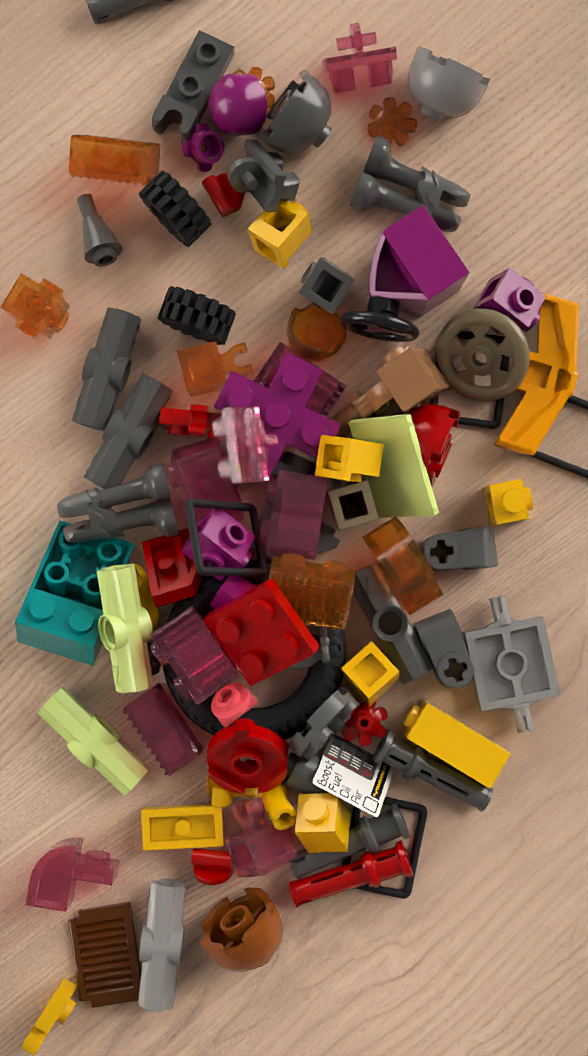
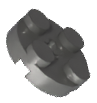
(327, 719)

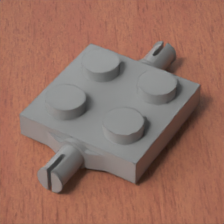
(511, 663)

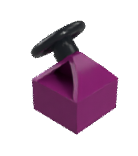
(409, 273)

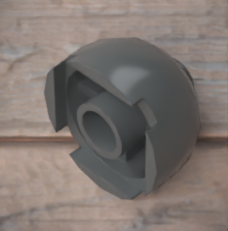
(299, 117)

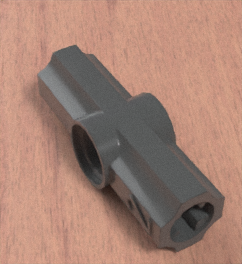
(106, 369)
(128, 433)
(402, 645)

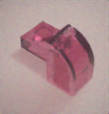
(56, 873)

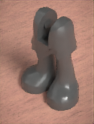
(427, 187)
(108, 523)

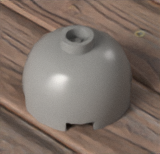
(444, 85)

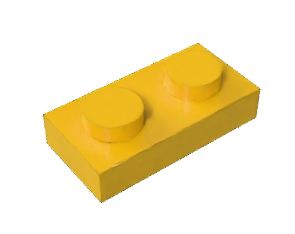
(182, 826)

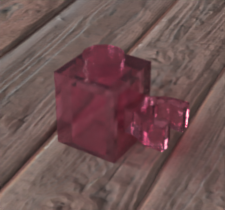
(259, 845)

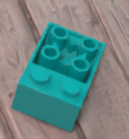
(65, 596)

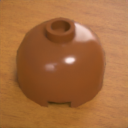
(243, 931)

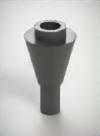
(99, 241)

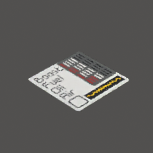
(353, 776)

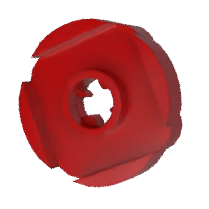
(250, 741)

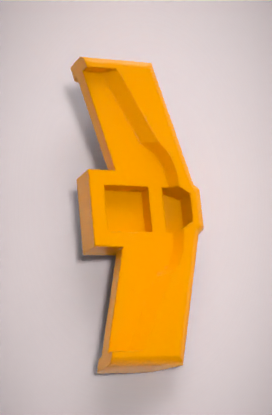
(549, 377)

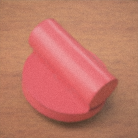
(232, 703)

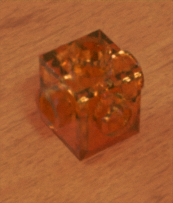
(36, 307)

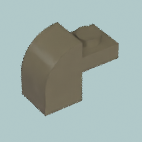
(350, 503)

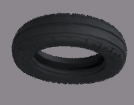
(286, 716)

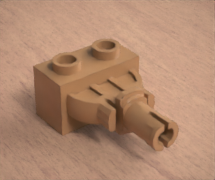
(406, 377)

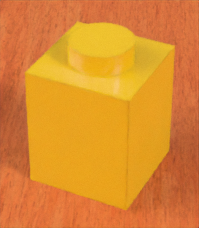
(322, 823)

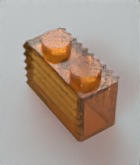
(113, 159)
(315, 590)

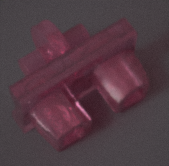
(377, 61)
(245, 445)

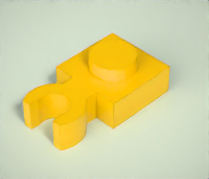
(57, 1010)

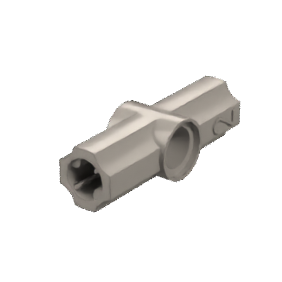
(162, 945)

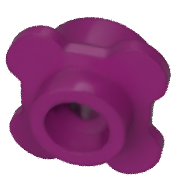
(213, 147)

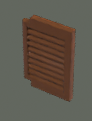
(106, 954)

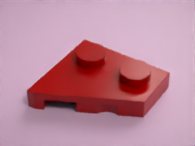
(170, 571)

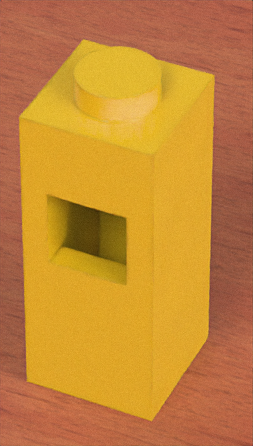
(455, 743)

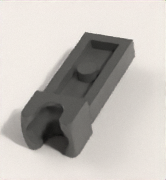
(192, 85)

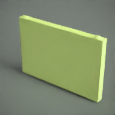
(403, 480)

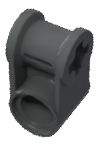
(465, 549)
(443, 641)

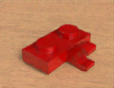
(188, 422)

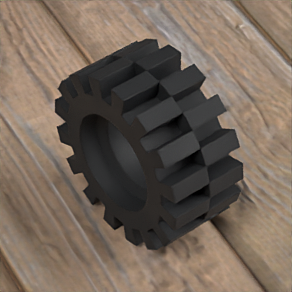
(175, 208)
(196, 315)

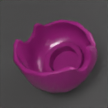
(238, 104)

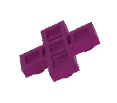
(283, 407)

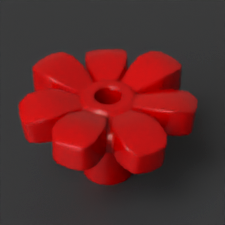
(371, 727)

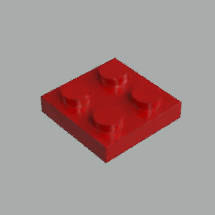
(261, 632)

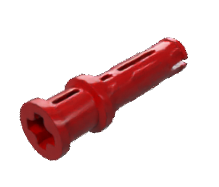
(369, 870)

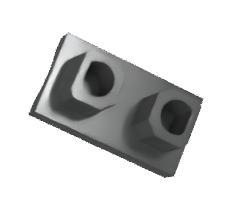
(263, 177)

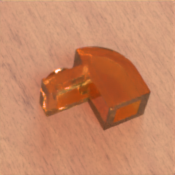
(403, 565)

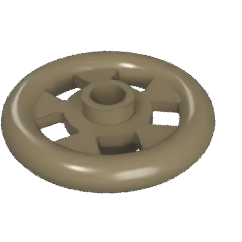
(513, 346)

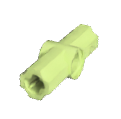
(125, 628)
(93, 741)

